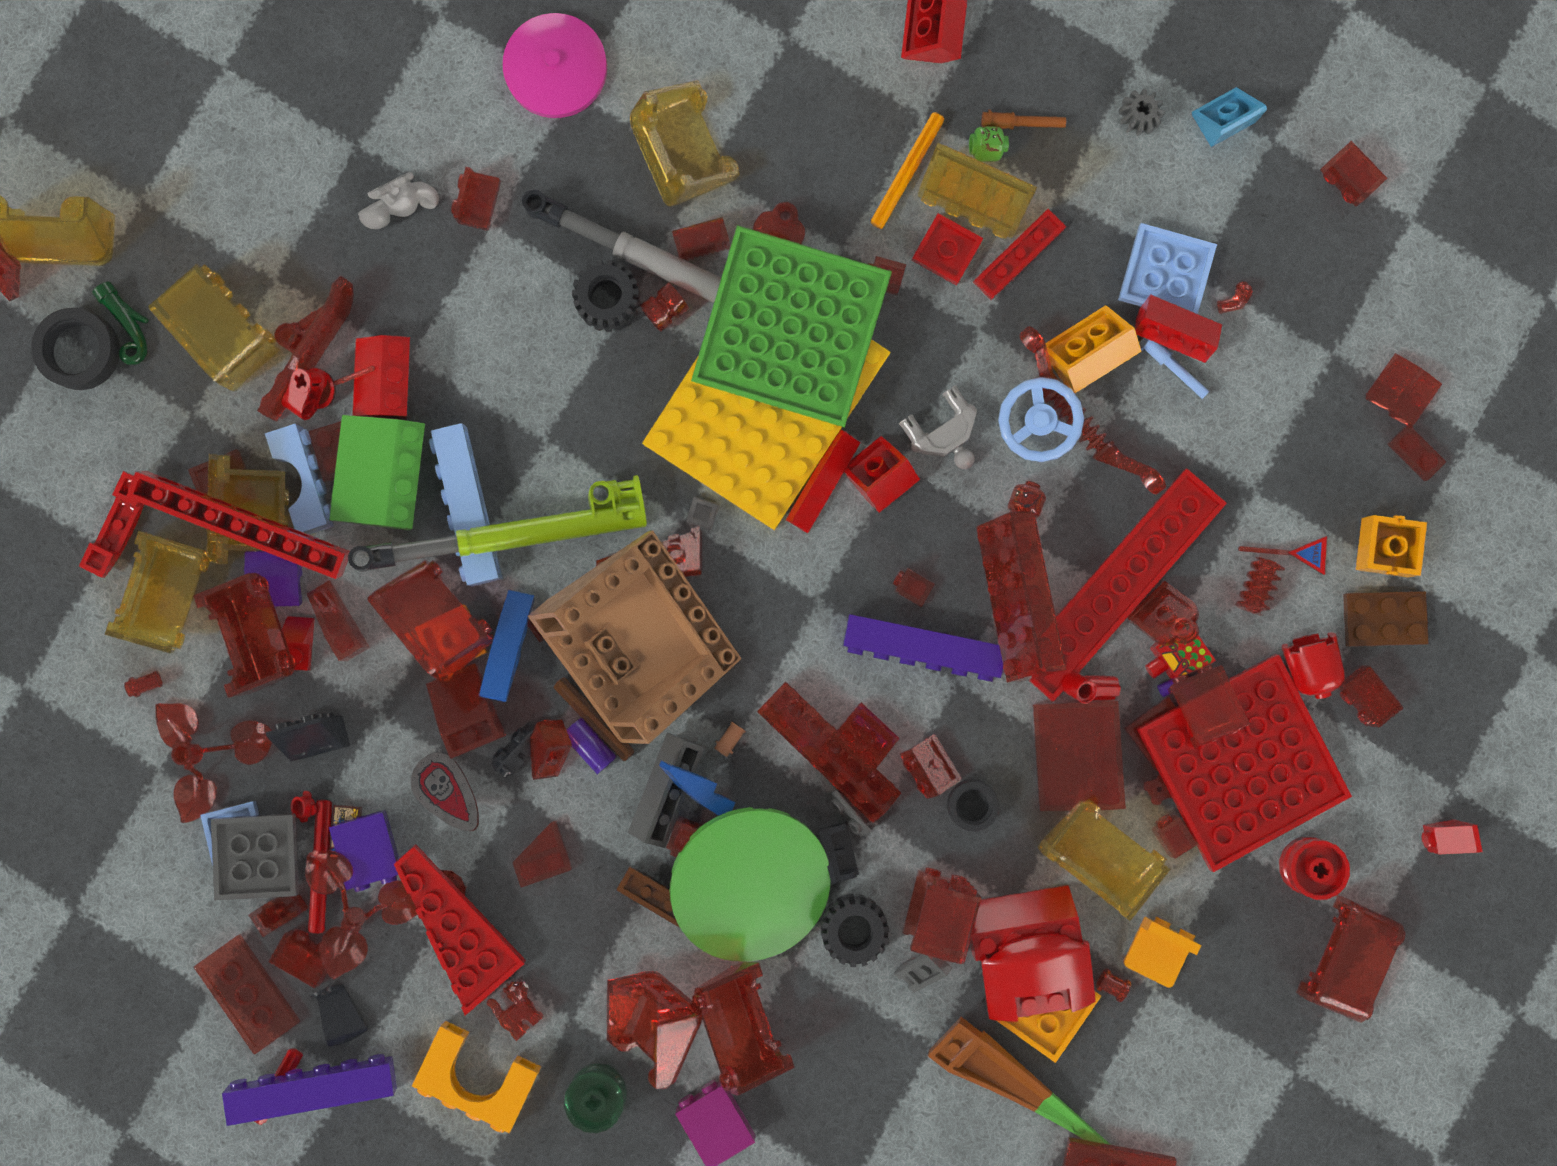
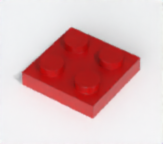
(947, 249)

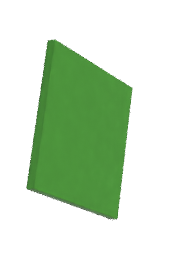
(791, 326)

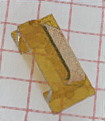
(249, 489)

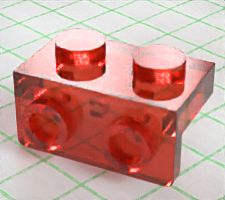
(475, 199)

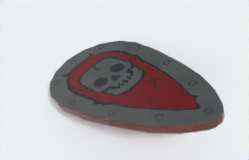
(445, 791)

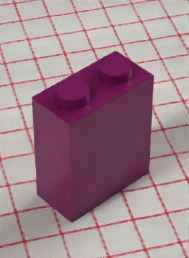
(714, 1124)

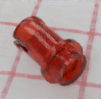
(136, 686)

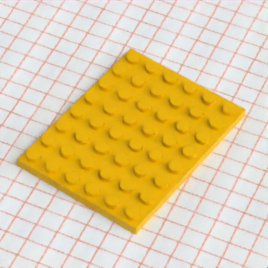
(746, 447)

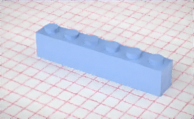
(464, 497)

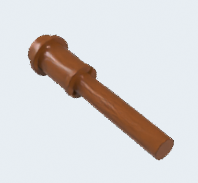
(1009, 120)

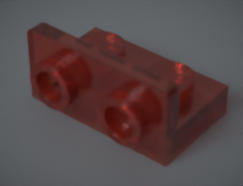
(930, 767)

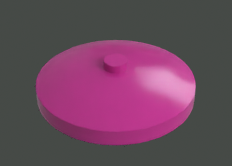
(555, 65)

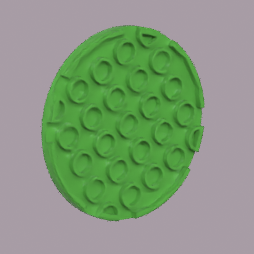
(749, 884)

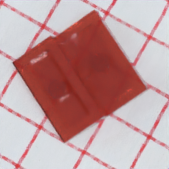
(1403, 390)

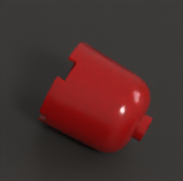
(1315, 664)

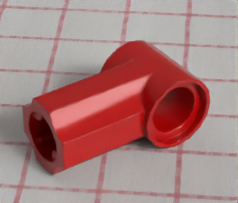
(1091, 687)

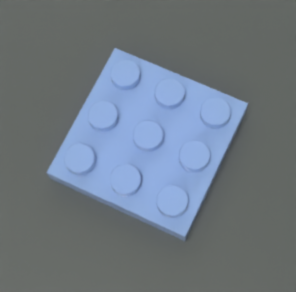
(1167, 267)

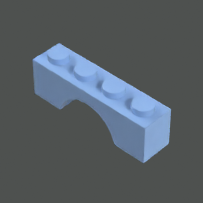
(310, 510)

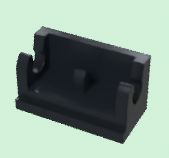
(839, 852)

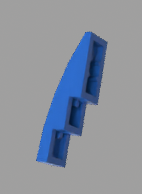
(507, 646)
(698, 788)

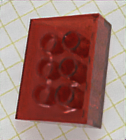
(1079, 755)

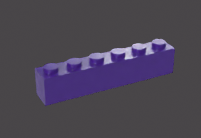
(923, 646)
(309, 1090)

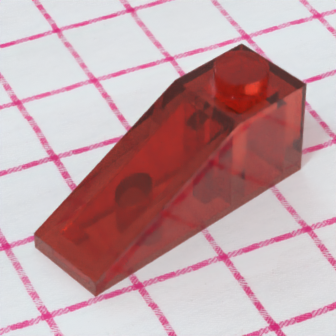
(337, 622)

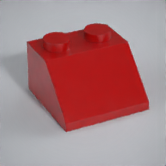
(881, 473)

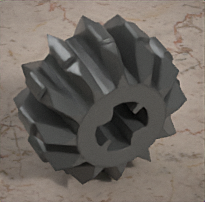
(1145, 104)

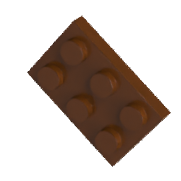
(1385, 618)

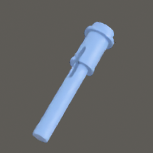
(1163, 355)

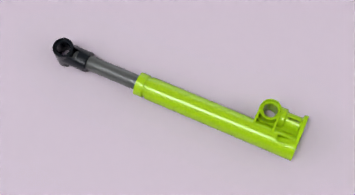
(617, 513)

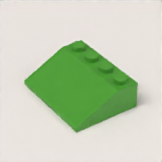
(377, 472)

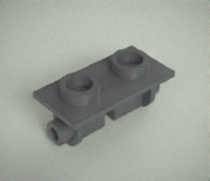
(856, 820)

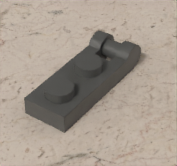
(922, 972)

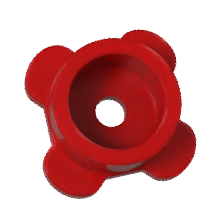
(303, 806)

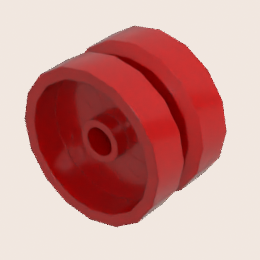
(1317, 882)

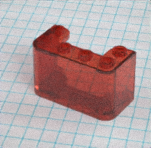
(942, 915)

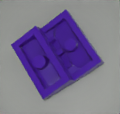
(281, 575)

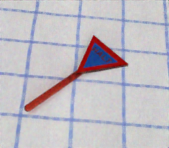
(1311, 554)

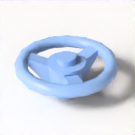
(1041, 419)

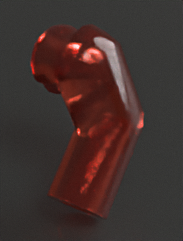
(1242, 295)

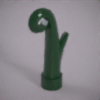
(126, 316)

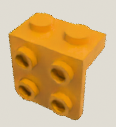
(1160, 951)

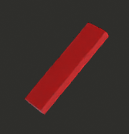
(1019, 254)
(823, 481)

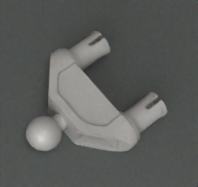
(947, 437)

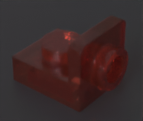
(912, 586)

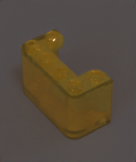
(213, 327)

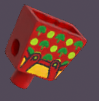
(1179, 658)

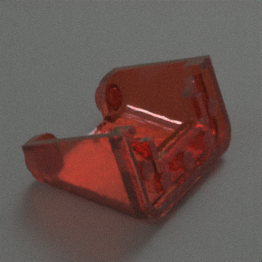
(431, 620)
(249, 632)
(1354, 961)
(657, 1018)
(740, 1029)

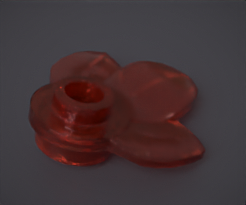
(772, 224)

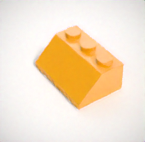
(1092, 348)

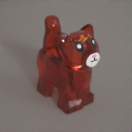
(521, 1009)

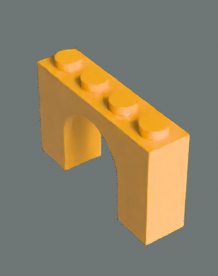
(439, 1079)

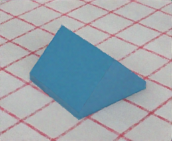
(1228, 115)

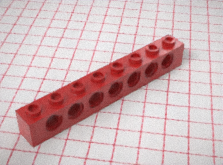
(238, 524)

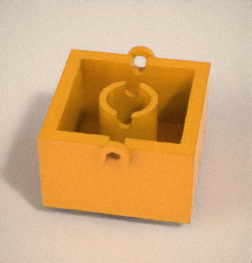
(1391, 546)

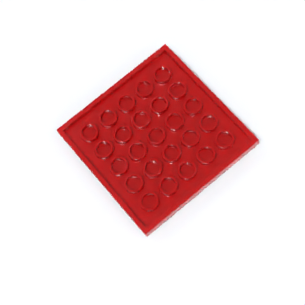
(1253, 781)

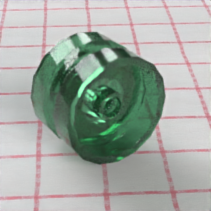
(594, 1114)

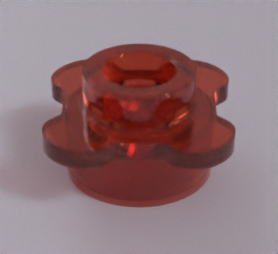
(1151, 788)

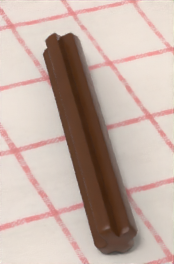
(592, 718)

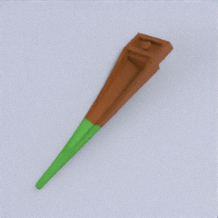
(986, 1063)

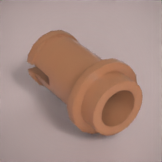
(729, 739)

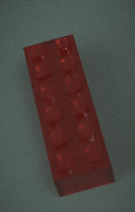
(1020, 597)

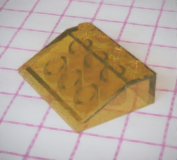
(975, 191)

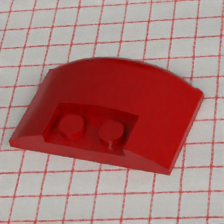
(1038, 977)

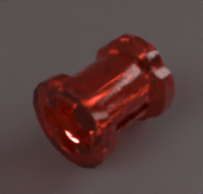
(1113, 985)

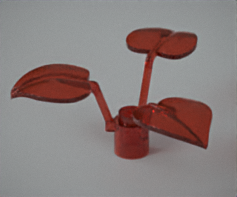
(192, 793)
(343, 946)

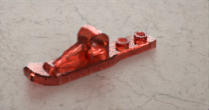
(309, 343)

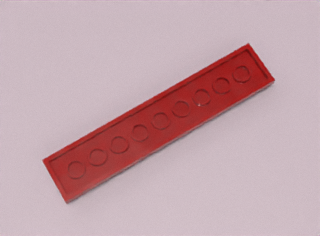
(1130, 573)

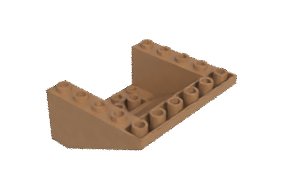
(636, 639)

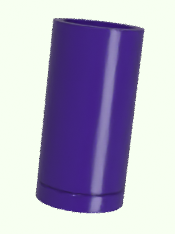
(590, 746)

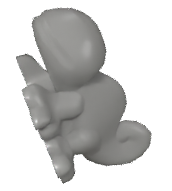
(397, 198)

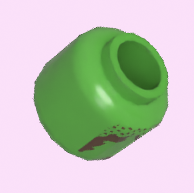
(988, 144)

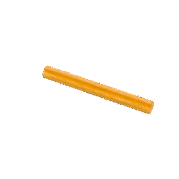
(907, 170)

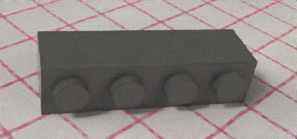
(661, 796)

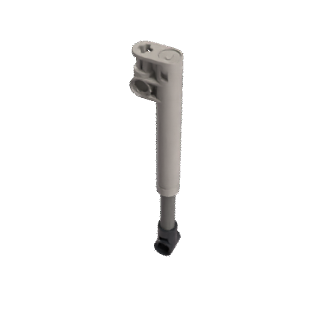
(627, 247)

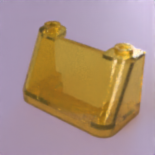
(679, 143)
(75, 238)
(159, 593)
(1104, 858)

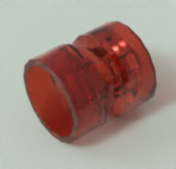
(664, 307)

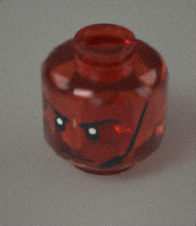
(1027, 498)

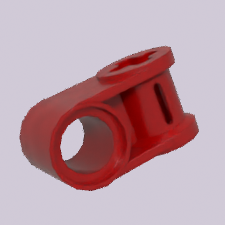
(302, 395)

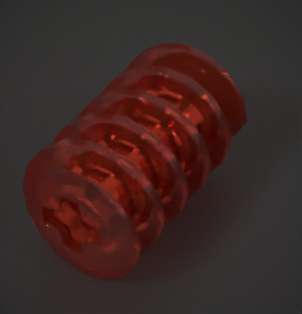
(1259, 586)

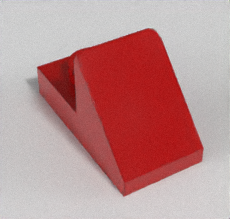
(299, 638)

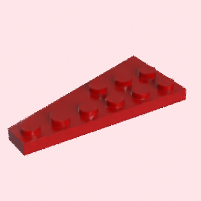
(461, 936)

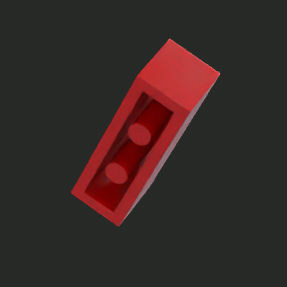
(1178, 328)

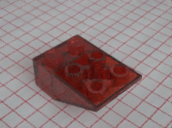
(461, 714)

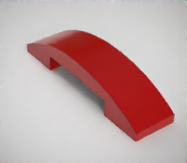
(115, 532)

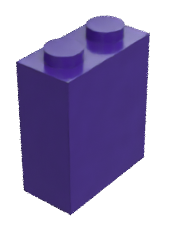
(368, 847)

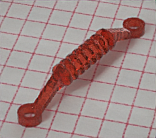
(1105, 452)

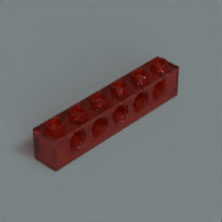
(812, 739)

